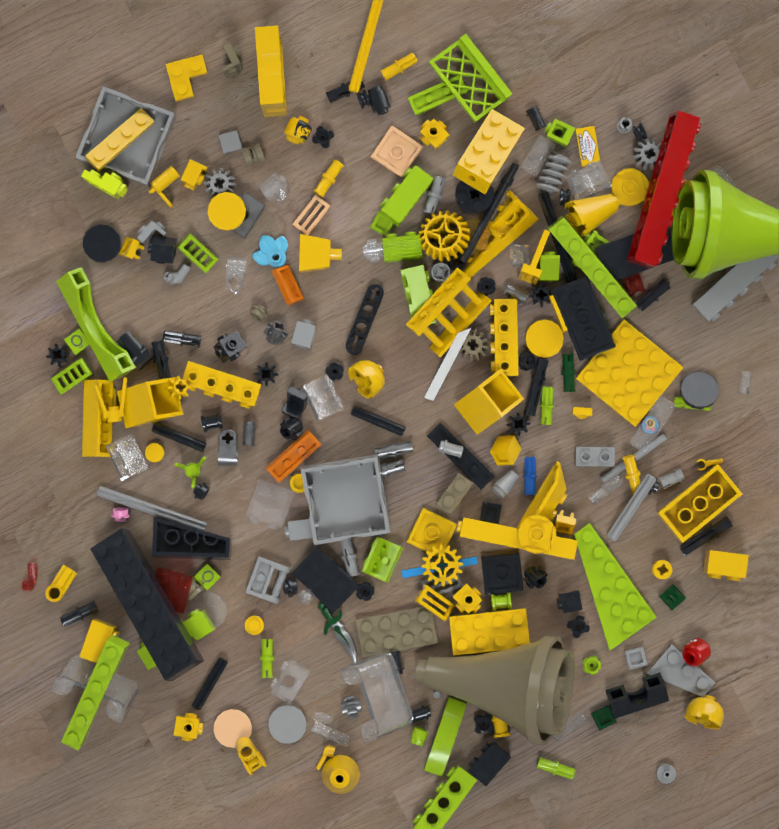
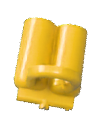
(162, 182)

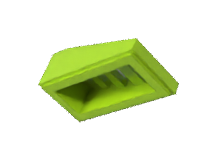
(209, 264)
(88, 373)

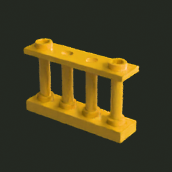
(436, 304)

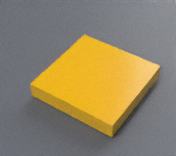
(431, 531)

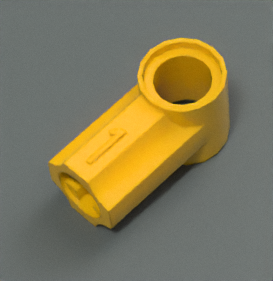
(62, 582)

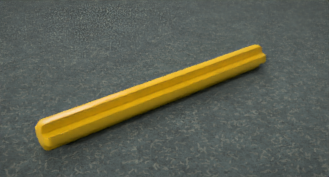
(365, 46)

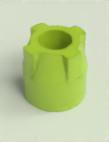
(418, 736)

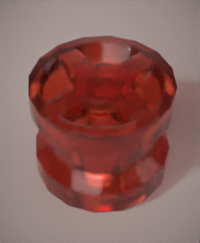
(634, 285)

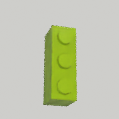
(406, 195)

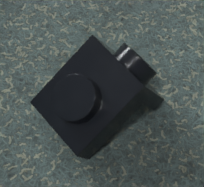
(295, 403)

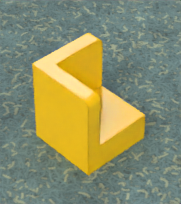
(505, 450)

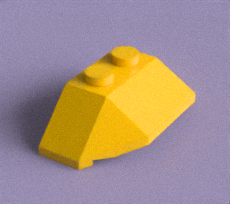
(548, 496)

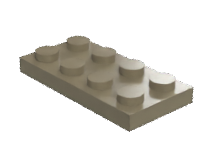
(396, 631)

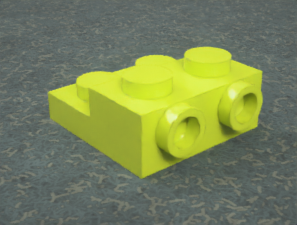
(110, 184)

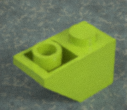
(549, 264)

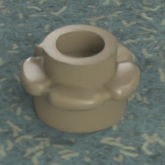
(258, 312)

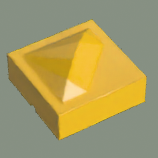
(581, 412)

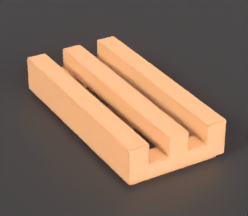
(317, 220)

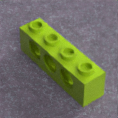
(466, 782)

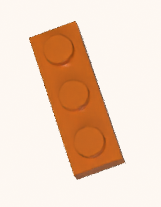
(293, 456)

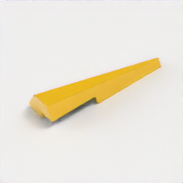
(511, 221)

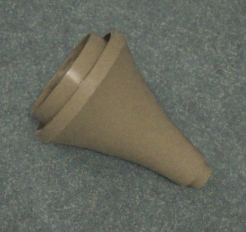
(520, 685)

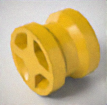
(660, 567)

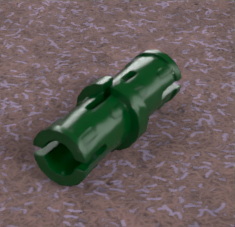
(568, 372)

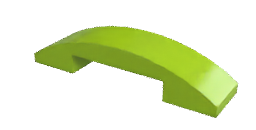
(445, 736)

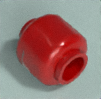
(696, 652)

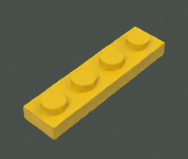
(119, 139)

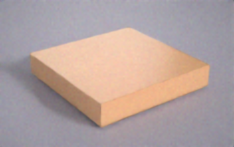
(396, 151)

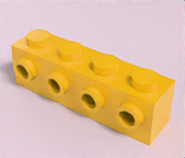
(505, 336)
(222, 384)

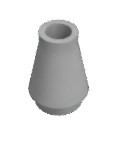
(504, 485)

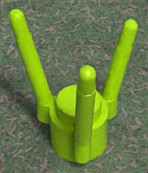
(192, 470)

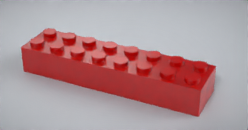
(663, 189)

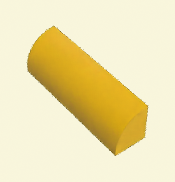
(96, 430)

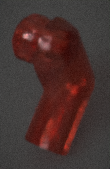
(32, 577)

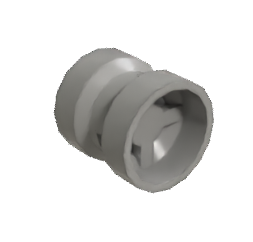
(439, 270)

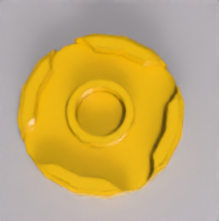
(630, 187)
(226, 211)
(544, 338)
(536, 534)

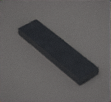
(467, 463)

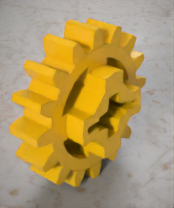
(433, 565)

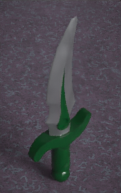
(340, 634)

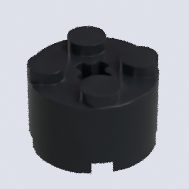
(472, 206)

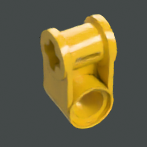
(251, 758)

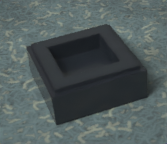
(490, 512)

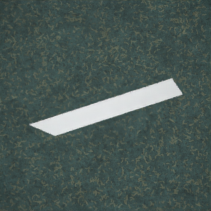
(446, 364)

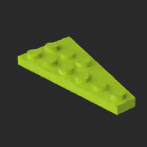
(615, 596)

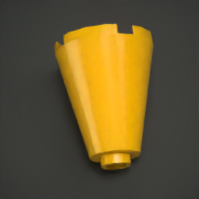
(590, 212)
(342, 766)

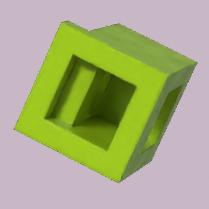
(567, 132)

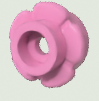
(120, 514)

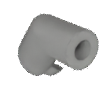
(176, 277)

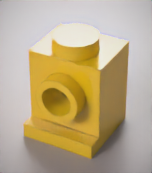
(193, 175)

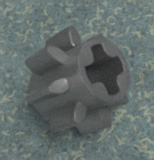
(276, 332)
(351, 707)

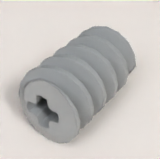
(553, 173)

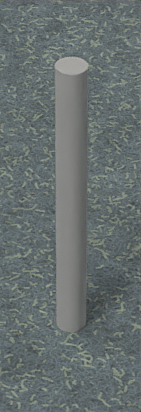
(620, 467)

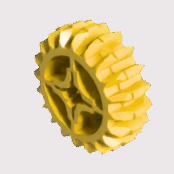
(459, 239)

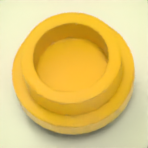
(254, 625)

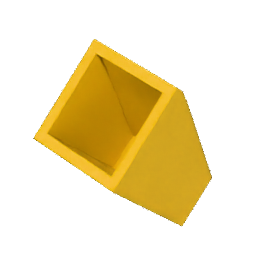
(489, 401)
(149, 403)

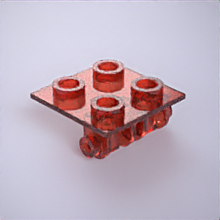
(175, 586)

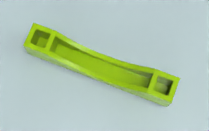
(592, 267)
(111, 356)
(94, 692)

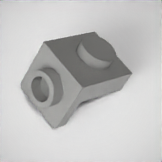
(146, 233)

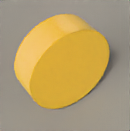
(154, 452)
(296, 483)

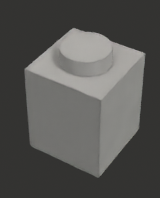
(298, 530)

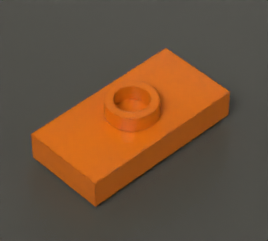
(287, 285)

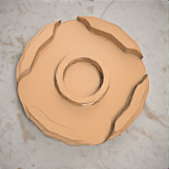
(231, 726)

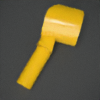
(710, 462)
(328, 751)

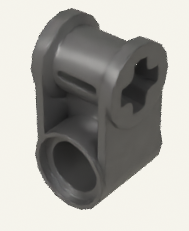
(228, 452)

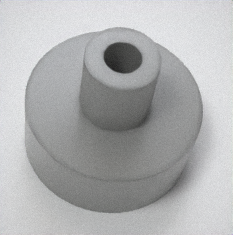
(662, 770)

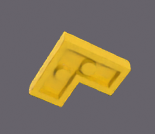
(181, 73)

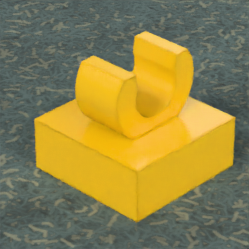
(129, 248)
(565, 524)

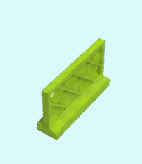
(484, 70)

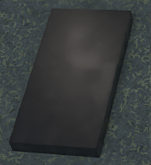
(615, 253)
(583, 318)

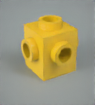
(436, 140)
(460, 597)
(181, 729)

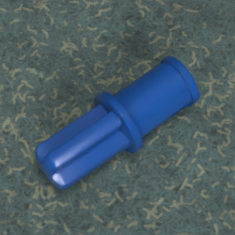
(530, 476)

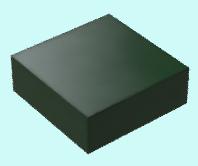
(603, 717)

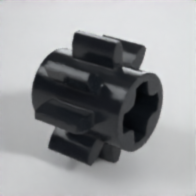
(537, 299)
(64, 355)
(272, 374)
(517, 418)
(291, 428)
(535, 577)

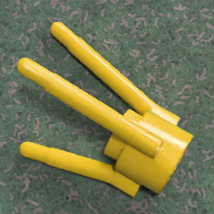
(114, 413)

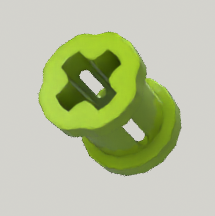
(501, 601)

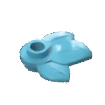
(269, 249)

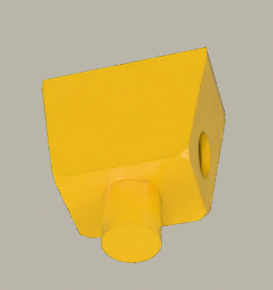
(316, 253)

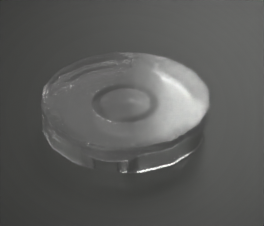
(213, 605)

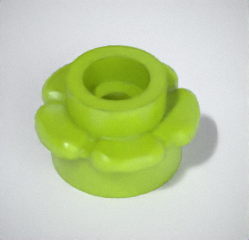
(591, 660)

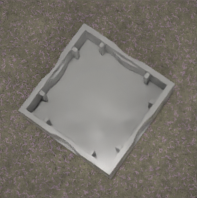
(141, 157)
(346, 499)

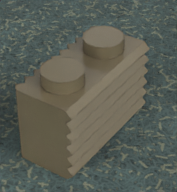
(454, 493)

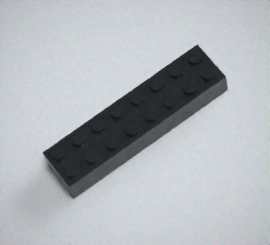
(147, 605)

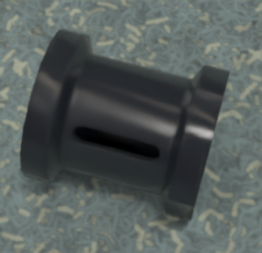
(211, 422)

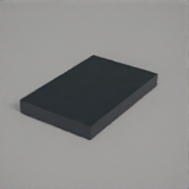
(325, 579)

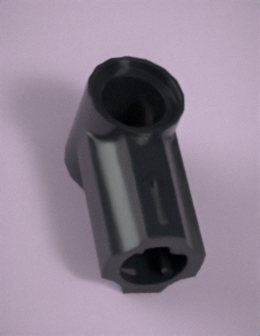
(138, 353)

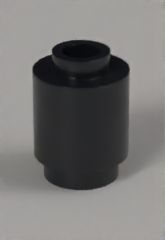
(379, 100)

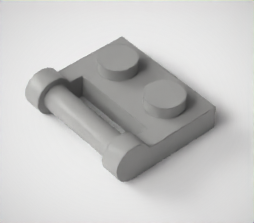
(261, 578)

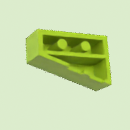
(416, 288)

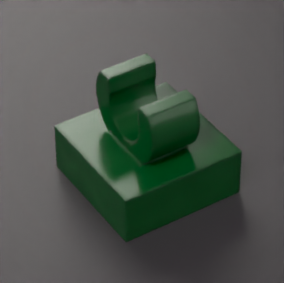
(672, 597)

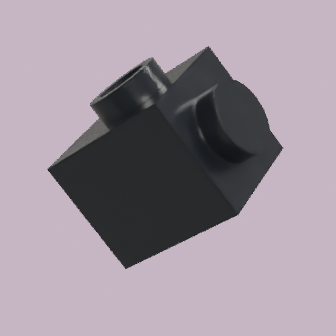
(162, 249)
(569, 601)

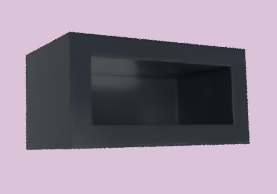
(488, 763)

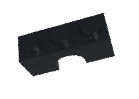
(651, 694)

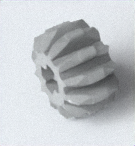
(644, 149)
(213, 182)

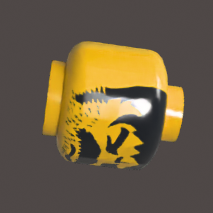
(297, 130)

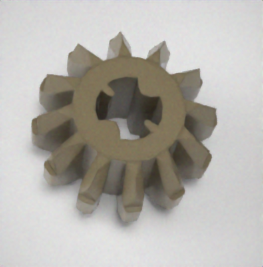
(479, 342)

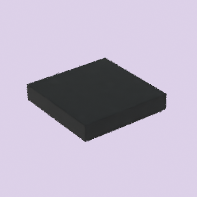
(502, 573)

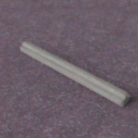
(151, 508)

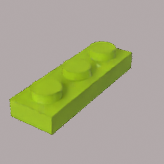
(434, 96)

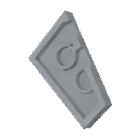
(679, 673)

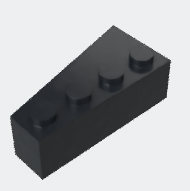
(185, 542)

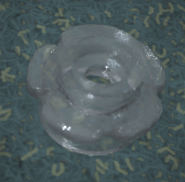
(305, 597)

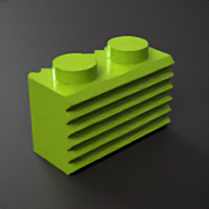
(402, 248)

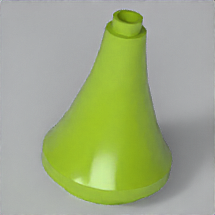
(720, 226)

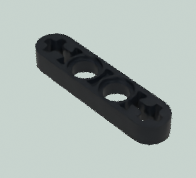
(367, 320)

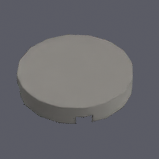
(287, 724)

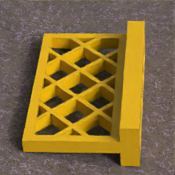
(531, 273)

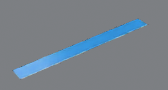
(419, 571)

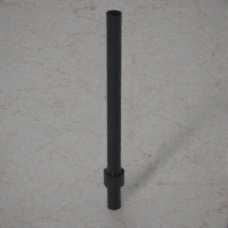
(506, 182)

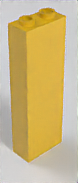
(508, 537)

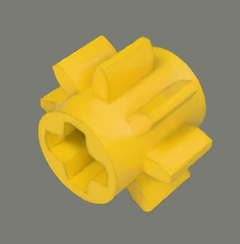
(175, 392)

